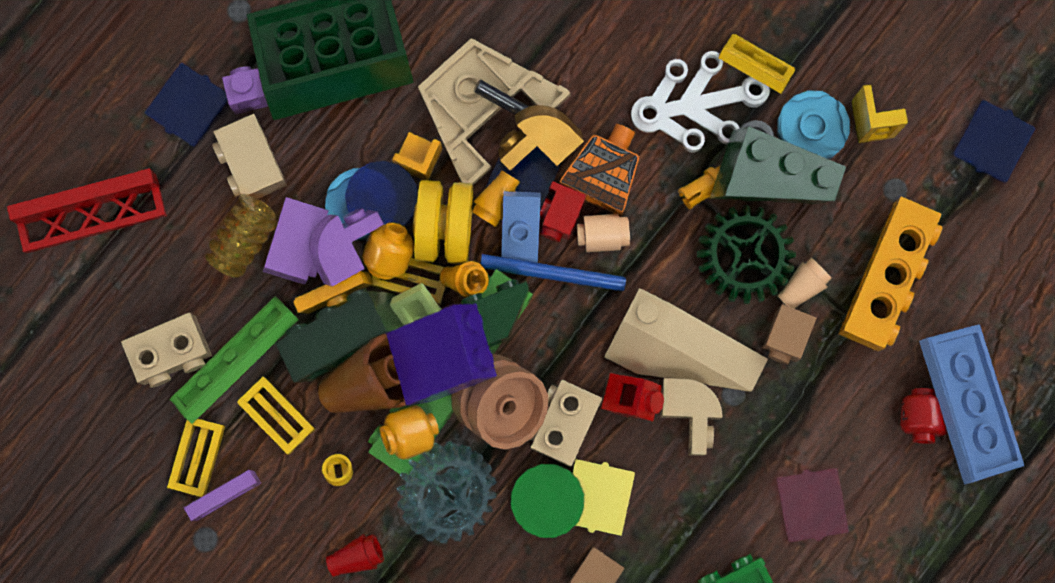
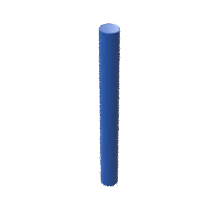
(553, 272)

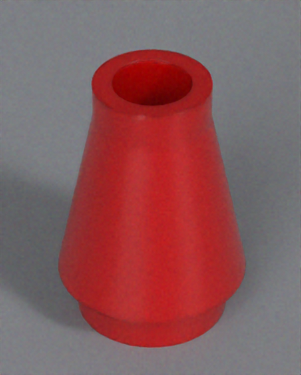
(356, 556)

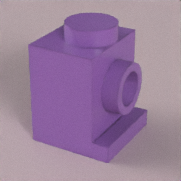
(244, 90)

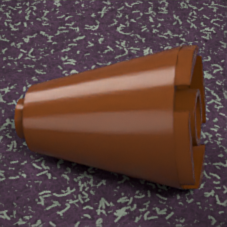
(363, 381)

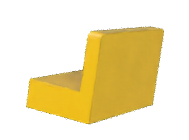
(873, 125)

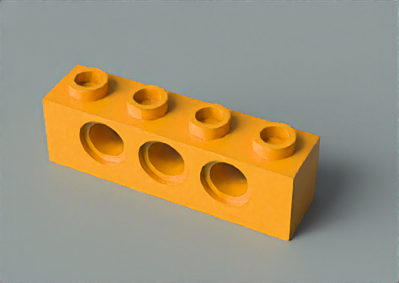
(923, 227)

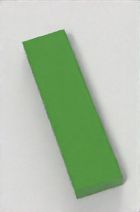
(233, 359)

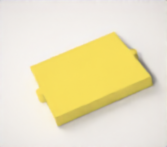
(606, 496)

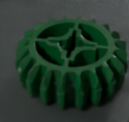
(760, 264)

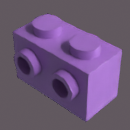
(290, 247)

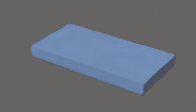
(971, 403)

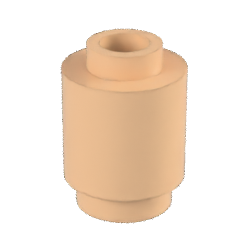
(603, 232)

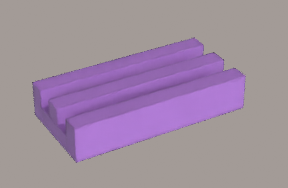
(222, 495)

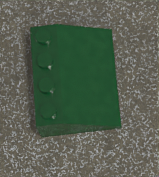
(327, 53)

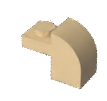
(695, 402)

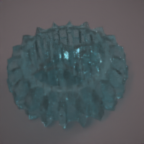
(436, 504)

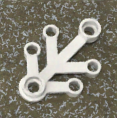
(693, 104)

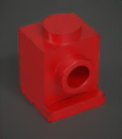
(561, 213)
(640, 398)

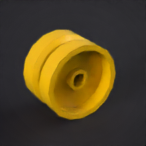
(443, 222)

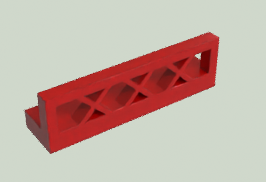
(84, 197)

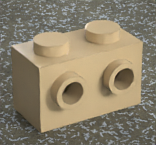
(166, 350)
(566, 422)

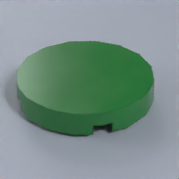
(547, 500)

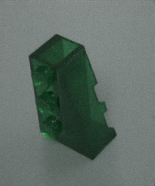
(336, 334)

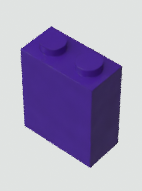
(441, 354)

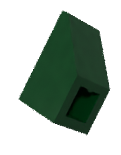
(500, 310)

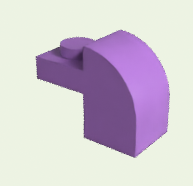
(333, 247)

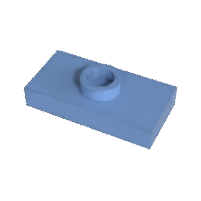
(521, 225)

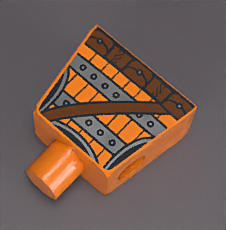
(604, 170)

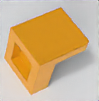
(418, 156)

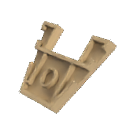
(462, 112)

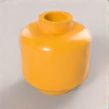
(388, 251)
(409, 432)

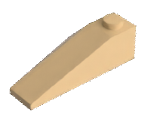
(675, 345)

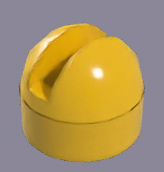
(330, 473)

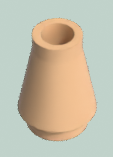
(804, 284)

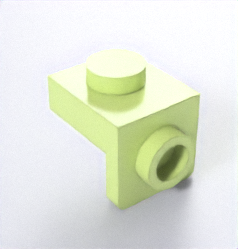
(414, 304)

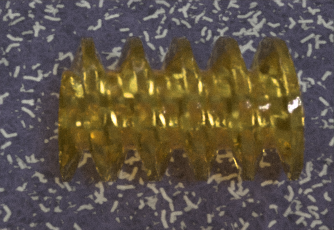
(243, 238)

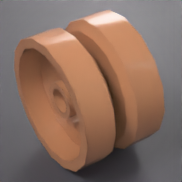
(504, 408)

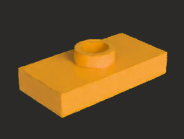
(332, 295)

